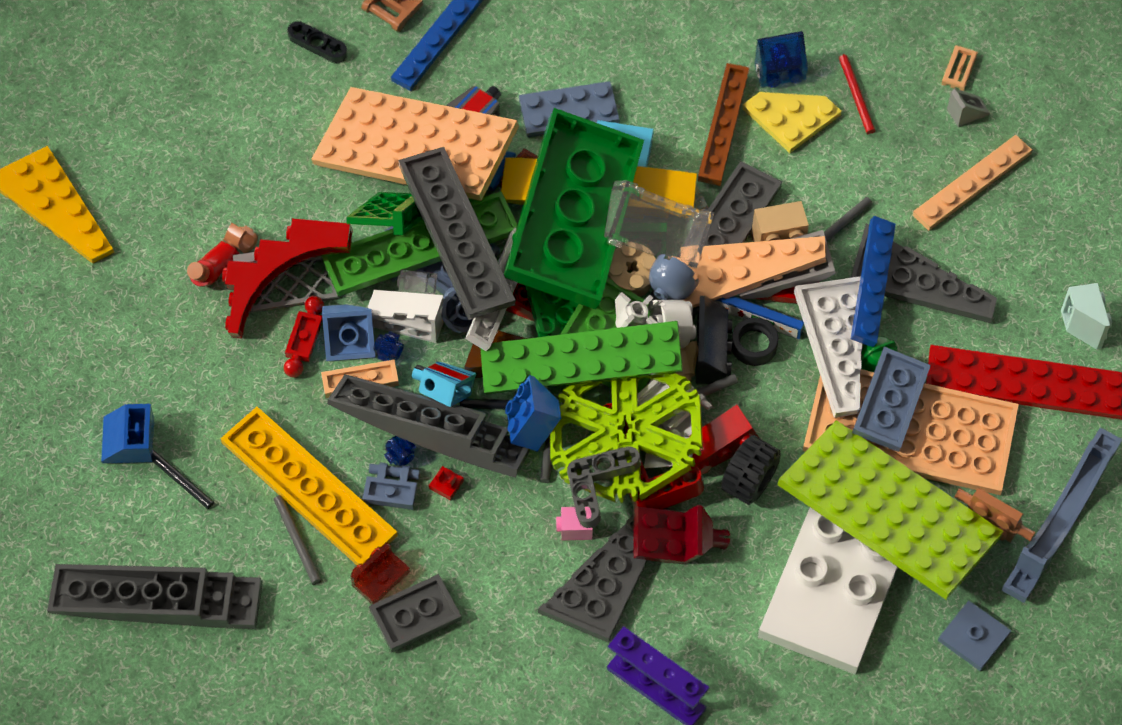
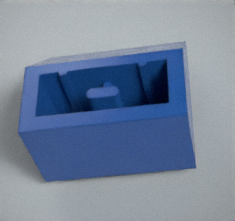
(532, 414)
(128, 434)

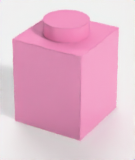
(570, 526)

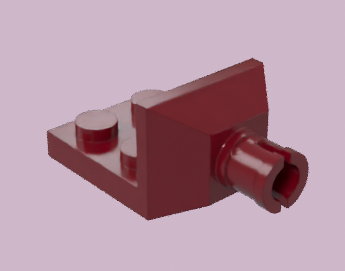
(675, 535)

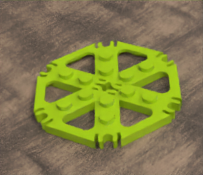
(644, 429)

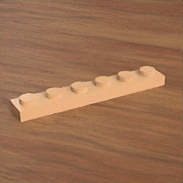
(972, 182)

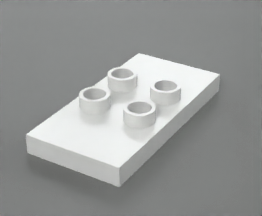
(828, 595)

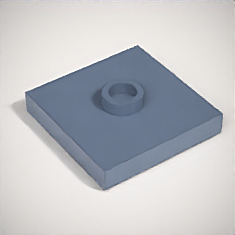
(974, 635)

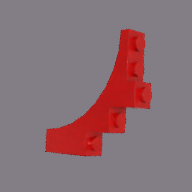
(273, 257)

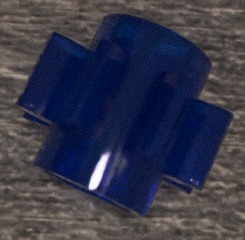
(388, 346)
(399, 451)

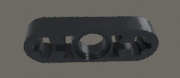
(312, 34)

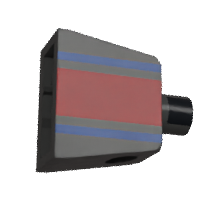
(478, 101)

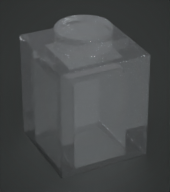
(417, 282)

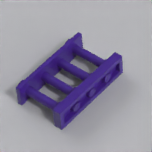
(657, 677)

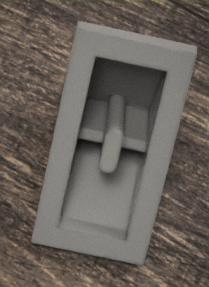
(965, 107)

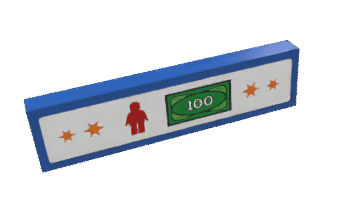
(745, 309)

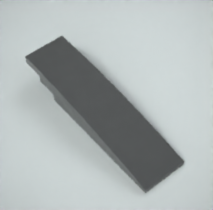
(428, 423)
(156, 595)

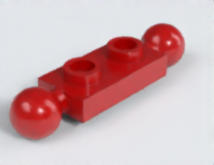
(303, 336)

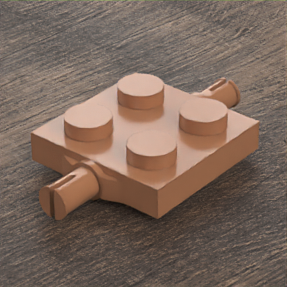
(997, 513)

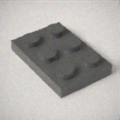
(415, 613)

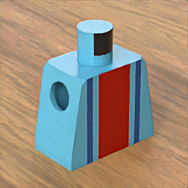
(444, 382)

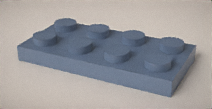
(586, 101)
(891, 399)

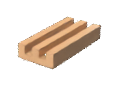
(954, 82)

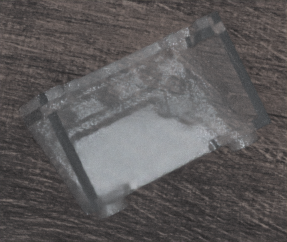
(656, 224)

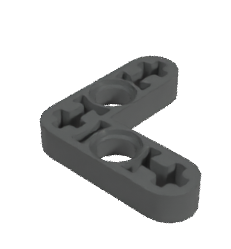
(587, 479)

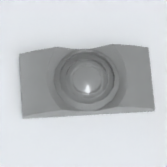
(792, 279)

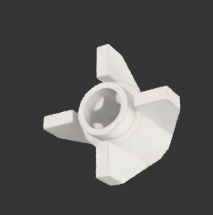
(632, 313)

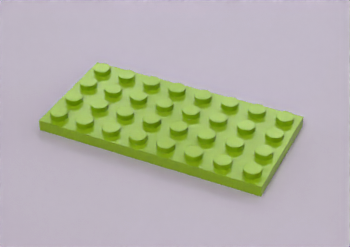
(890, 509)

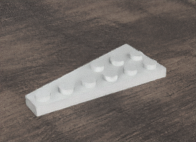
(828, 319)

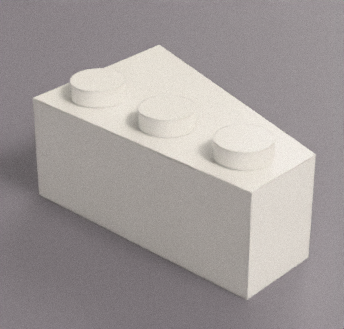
(408, 313)

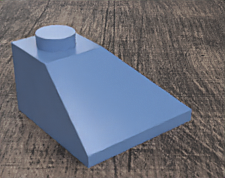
(348, 332)

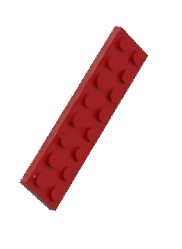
(1027, 381)

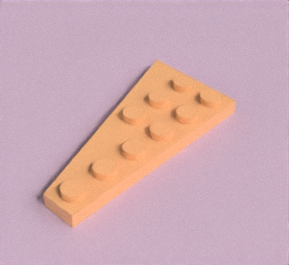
(743, 266)

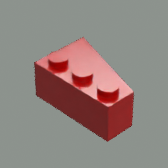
(723, 438)

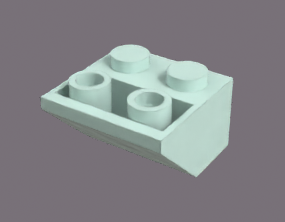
(1086, 314)

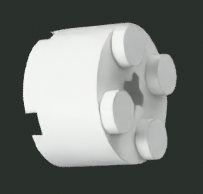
(675, 311)

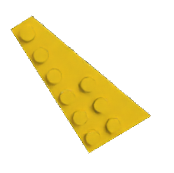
(50, 198)

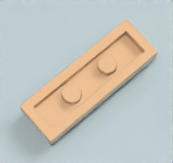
(380, 372)

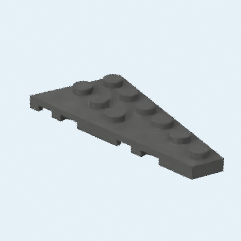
(923, 283)
(599, 587)

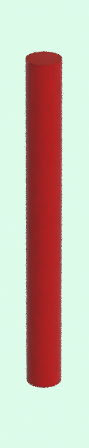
(856, 93)

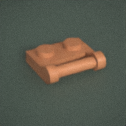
(405, 8)

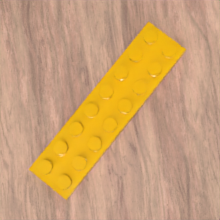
(308, 486)

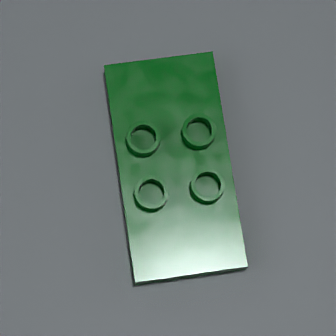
(566, 209)

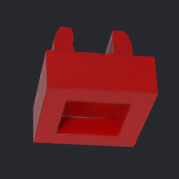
(446, 483)

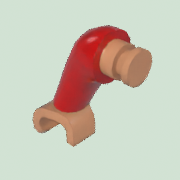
(211, 265)

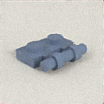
(391, 492)

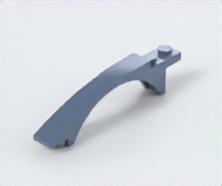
(1047, 541)

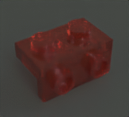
(378, 574)

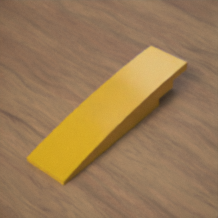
(669, 184)

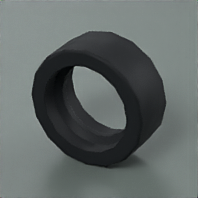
(749, 357)

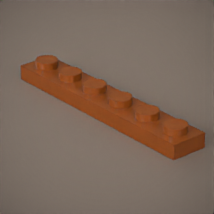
(723, 124)

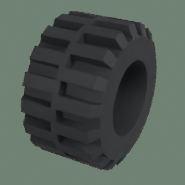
(751, 470)

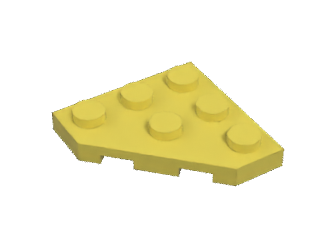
(791, 117)

